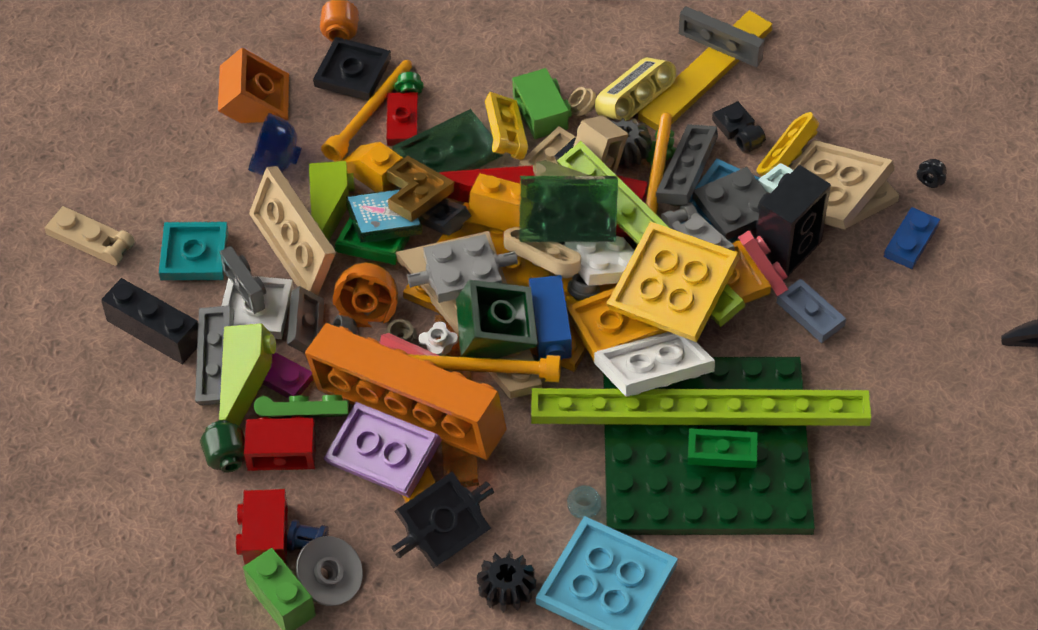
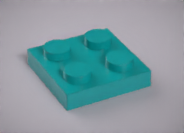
(192, 250)

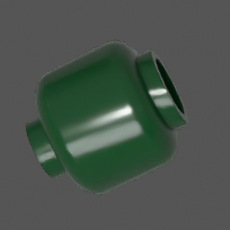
(223, 446)

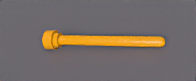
(337, 146)
(659, 160)
(546, 368)

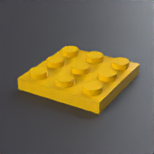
(673, 281)

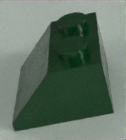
(495, 319)

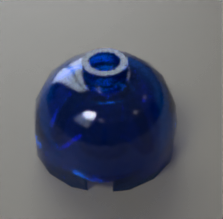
(275, 146)

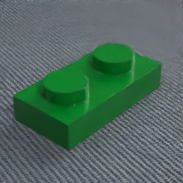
(722, 448)

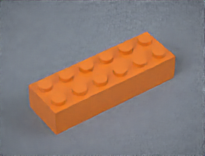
(407, 388)

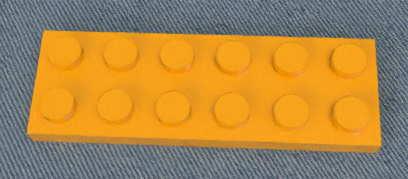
(605, 328)

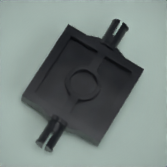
(442, 519)

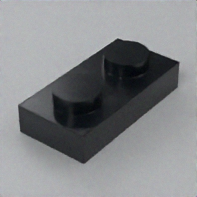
(445, 217)

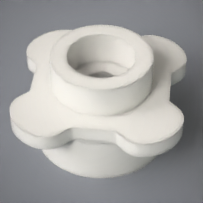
(440, 346)

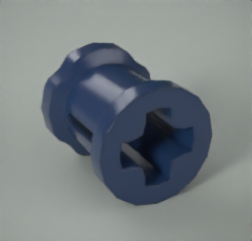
(298, 531)

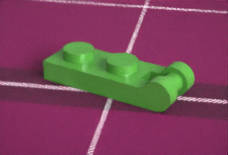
(301, 406)

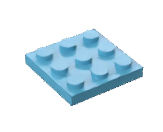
(606, 579)

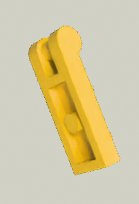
(506, 126)

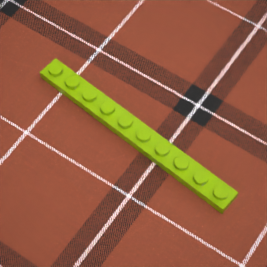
(701, 407)

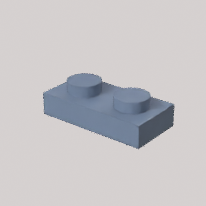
(811, 310)

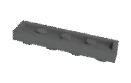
(687, 165)

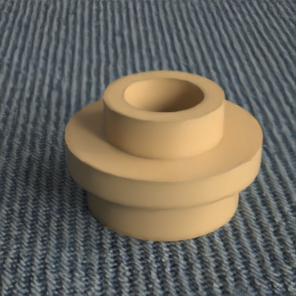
(582, 101)

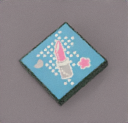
(375, 221)

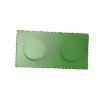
(541, 102)
(279, 591)

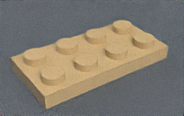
(291, 231)

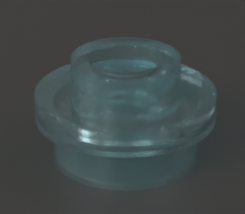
(584, 493)

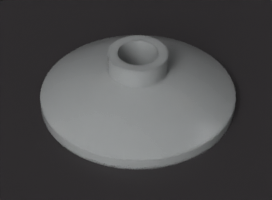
(342, 566)

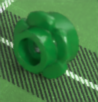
(409, 82)

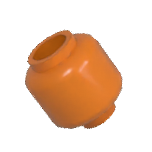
(339, 19)

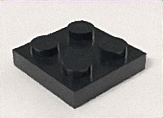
(352, 68)

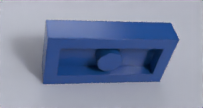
(911, 238)

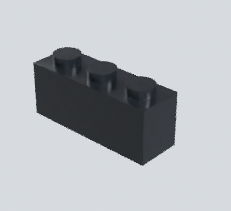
(151, 320)

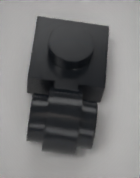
(738, 123)

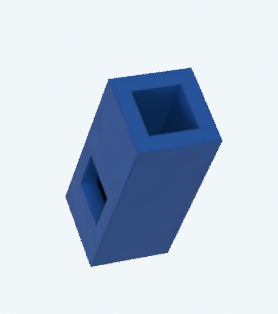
(551, 317)

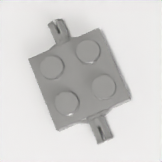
(455, 262)

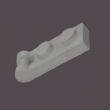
(694, 225)

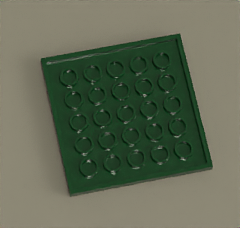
(659, 494)

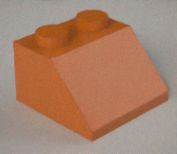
(252, 88)

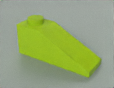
(328, 193)
(244, 368)

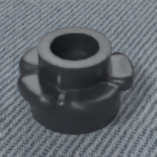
(936, 169)

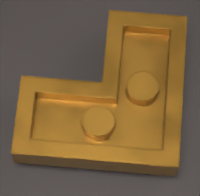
(420, 188)

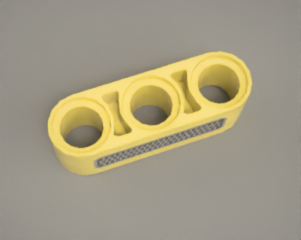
(635, 89)

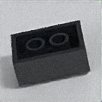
(793, 217)

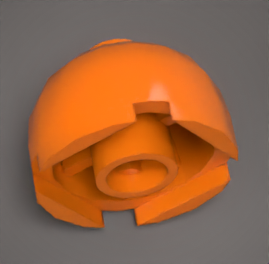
(363, 290)

